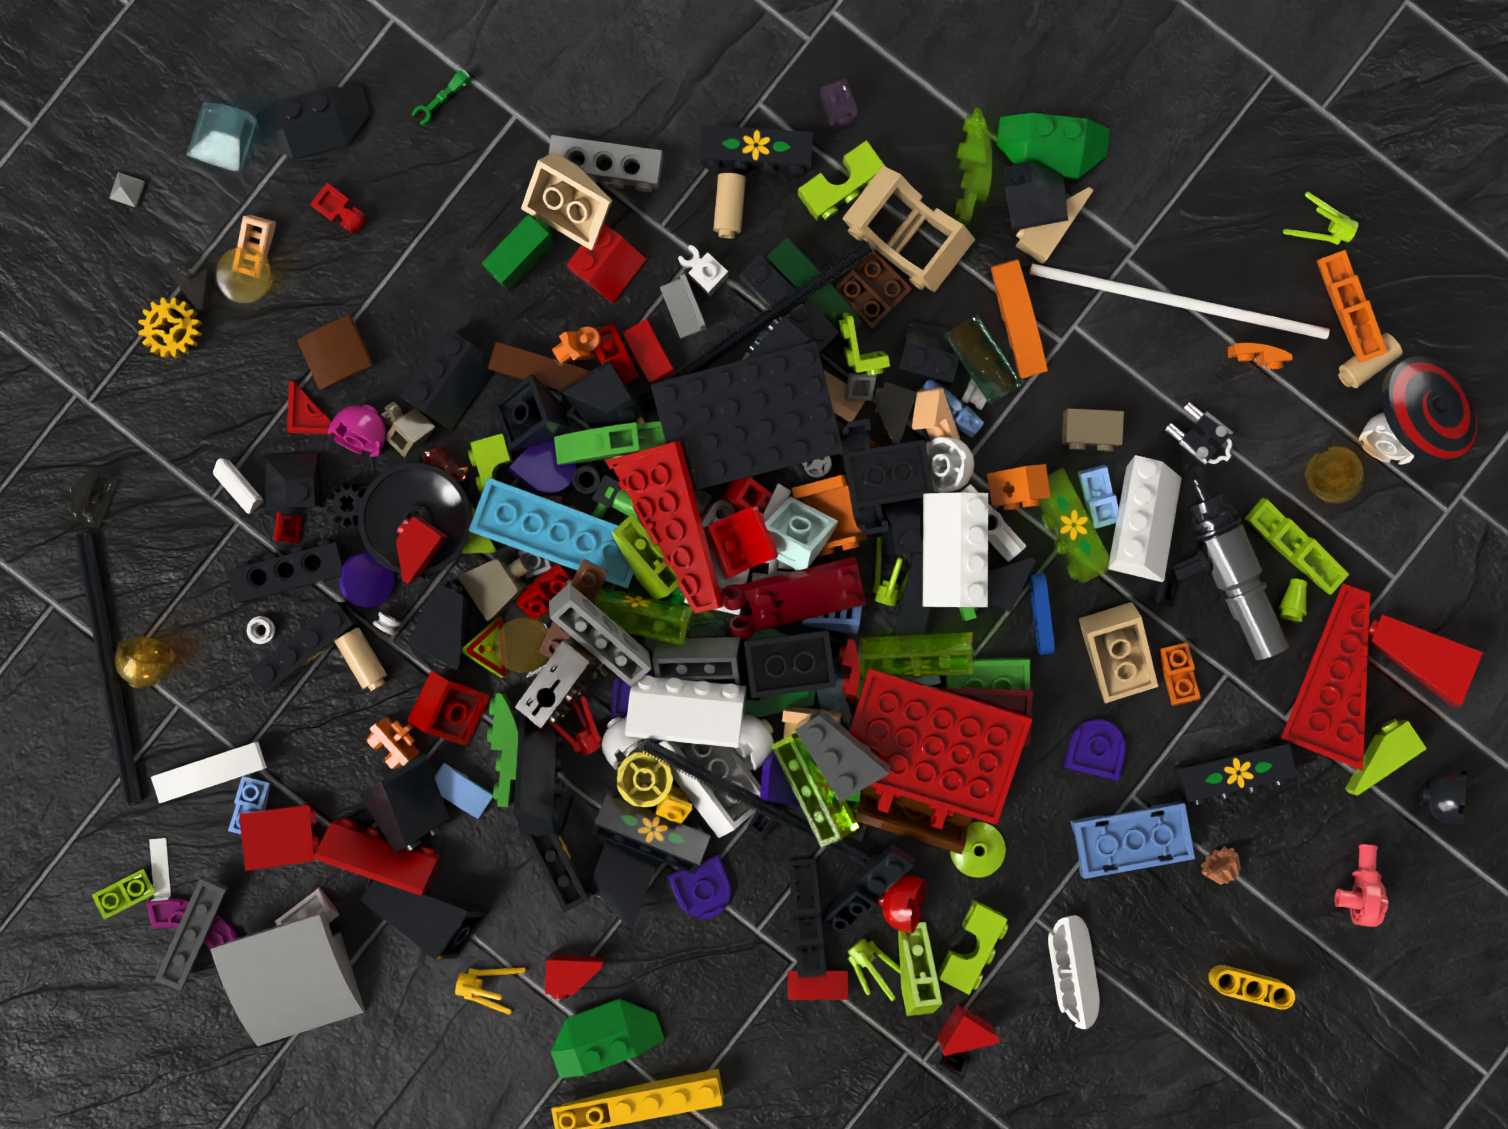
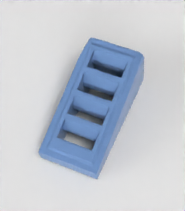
(837, 624)

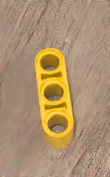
(1261, 995)

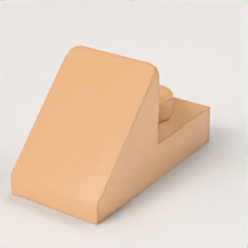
(934, 414)

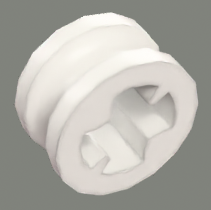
(387, 623)

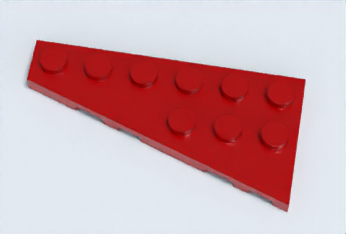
(669, 512)
(1333, 695)

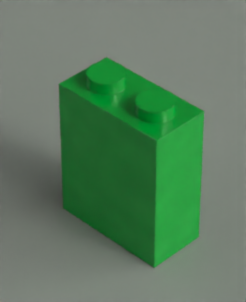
(519, 252)

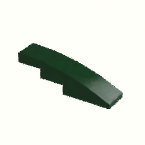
(797, 269)

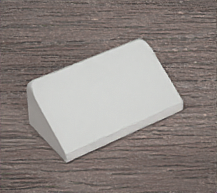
(237, 485)
(312, 904)

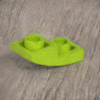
(123, 894)

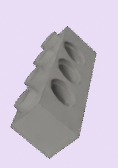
(620, 155)
(599, 634)

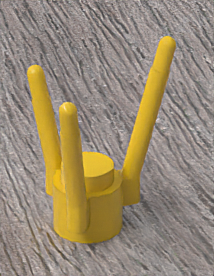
(471, 987)

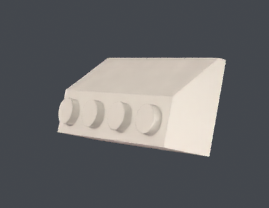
(1145, 519)
(955, 550)
(686, 711)
(717, 809)

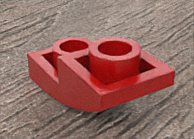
(648, 351)
(536, 597)
(850, 665)
(831, 987)

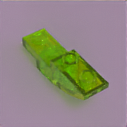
(976, 157)

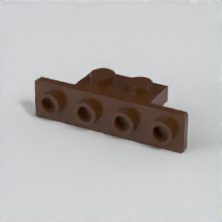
(588, 582)

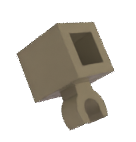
(407, 430)

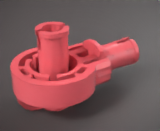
(1368, 897)

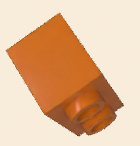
(1018, 486)

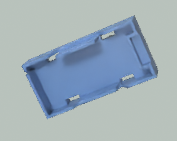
(1133, 840)

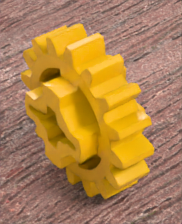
(166, 316)

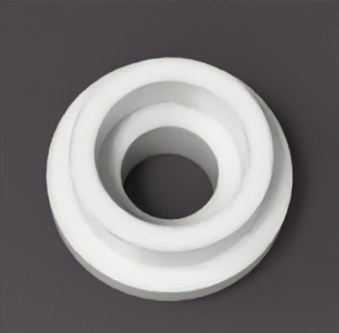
(252, 630)

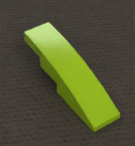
(1296, 546)

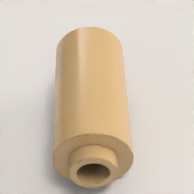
(729, 205)
(1355, 373)
(361, 659)

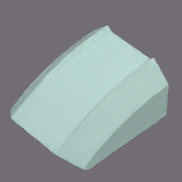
(799, 532)

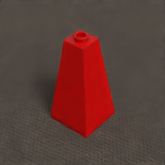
(1431, 659)

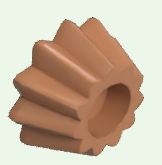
(1222, 865)

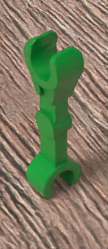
(459, 81)

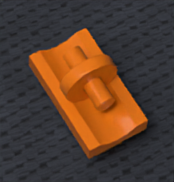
(577, 345)
(395, 739)

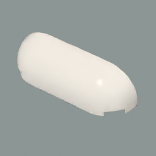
(1074, 971)

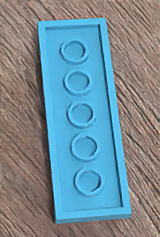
(548, 530)

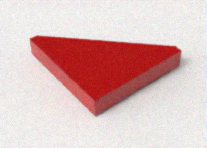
(304, 414)

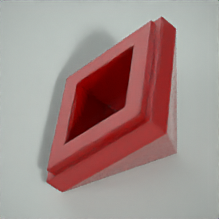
(287, 528)

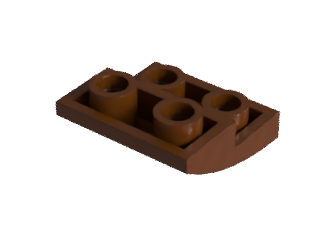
(873, 289)
(335, 352)

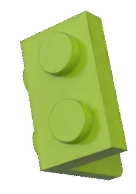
(870, 362)

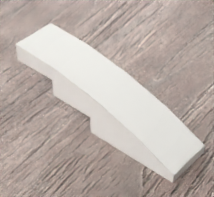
(208, 772)

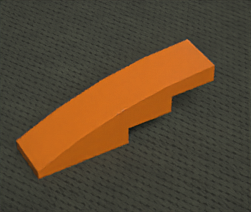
(1351, 306)
(1019, 318)

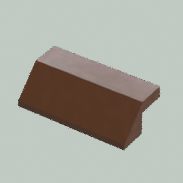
(912, 820)

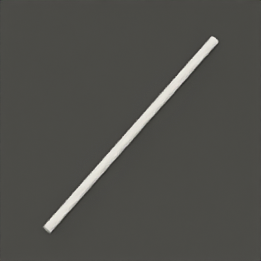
(1179, 301)

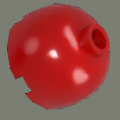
(903, 902)

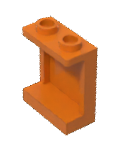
(833, 499)

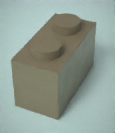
(1092, 428)

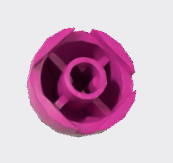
(359, 429)

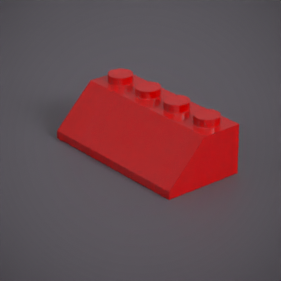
(372, 856)

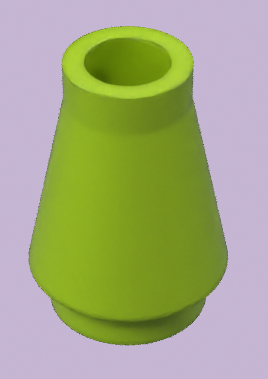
(1294, 601)

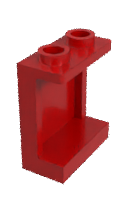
(278, 836)

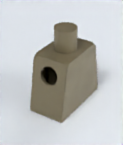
(495, 584)

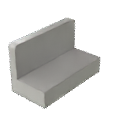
(683, 307)

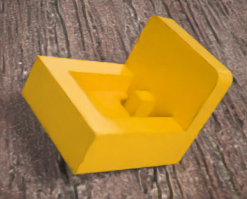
(674, 806)

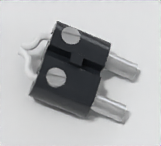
(1203, 438)

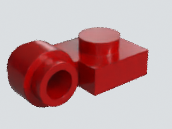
(334, 204)

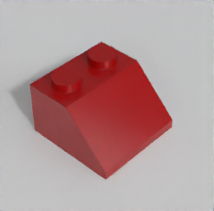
(608, 265)
(417, 546)
(448, 708)

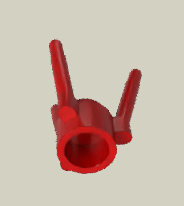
(588, 738)

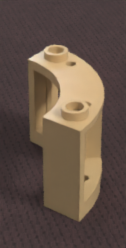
(873, 199)

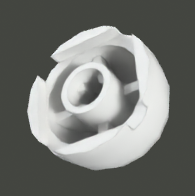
(1382, 443)
(949, 464)
(755, 742)
(617, 745)

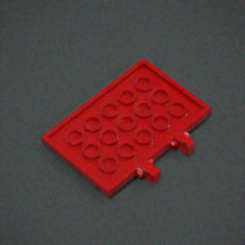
(939, 746)

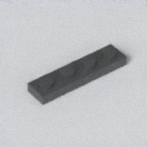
(191, 933)

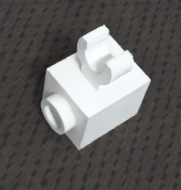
(705, 272)

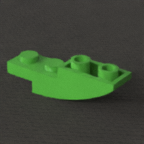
(607, 442)
(504, 737)

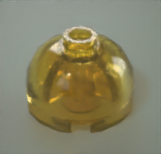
(1335, 475)
(143, 661)

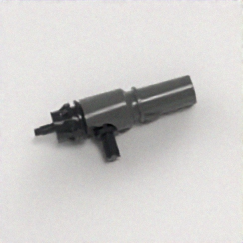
(1234, 569)

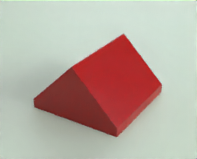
(965, 1032)

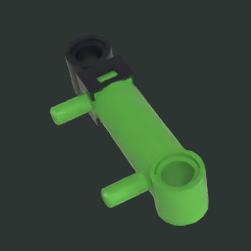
(607, 490)

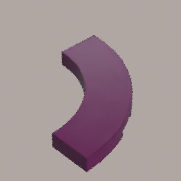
(170, 912)

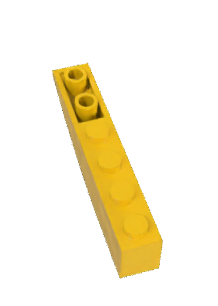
(642, 1102)

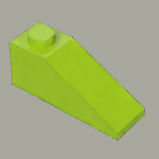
(645, 558)
(1387, 752)
(918, 972)

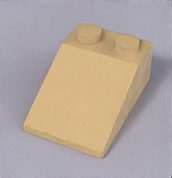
(567, 200)
(1119, 652)

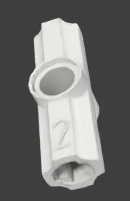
(1002, 537)

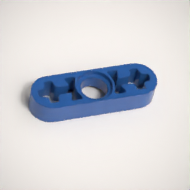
(1041, 614)

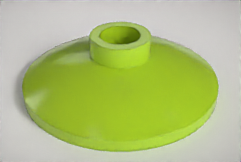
(994, 851)

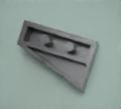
(701, 660)
(839, 755)

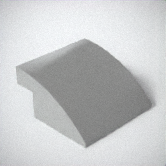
(288, 978)

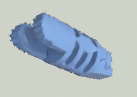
(963, 416)

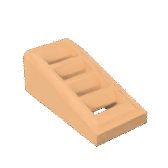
(265, 237)

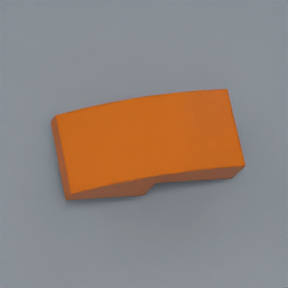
(1266, 355)
(1179, 674)

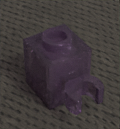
(838, 103)

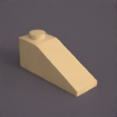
(1043, 239)

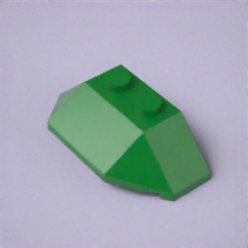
(1052, 141)
(604, 1037)

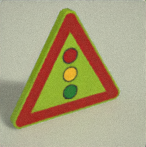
(482, 648)

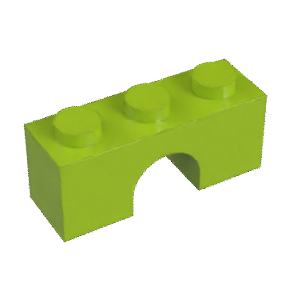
(824, 198)
(489, 456)
(964, 970)

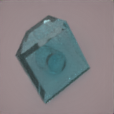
(222, 135)

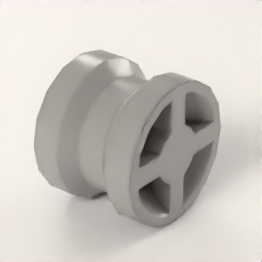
(974, 395)
(818, 467)

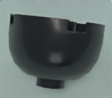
(1447, 795)

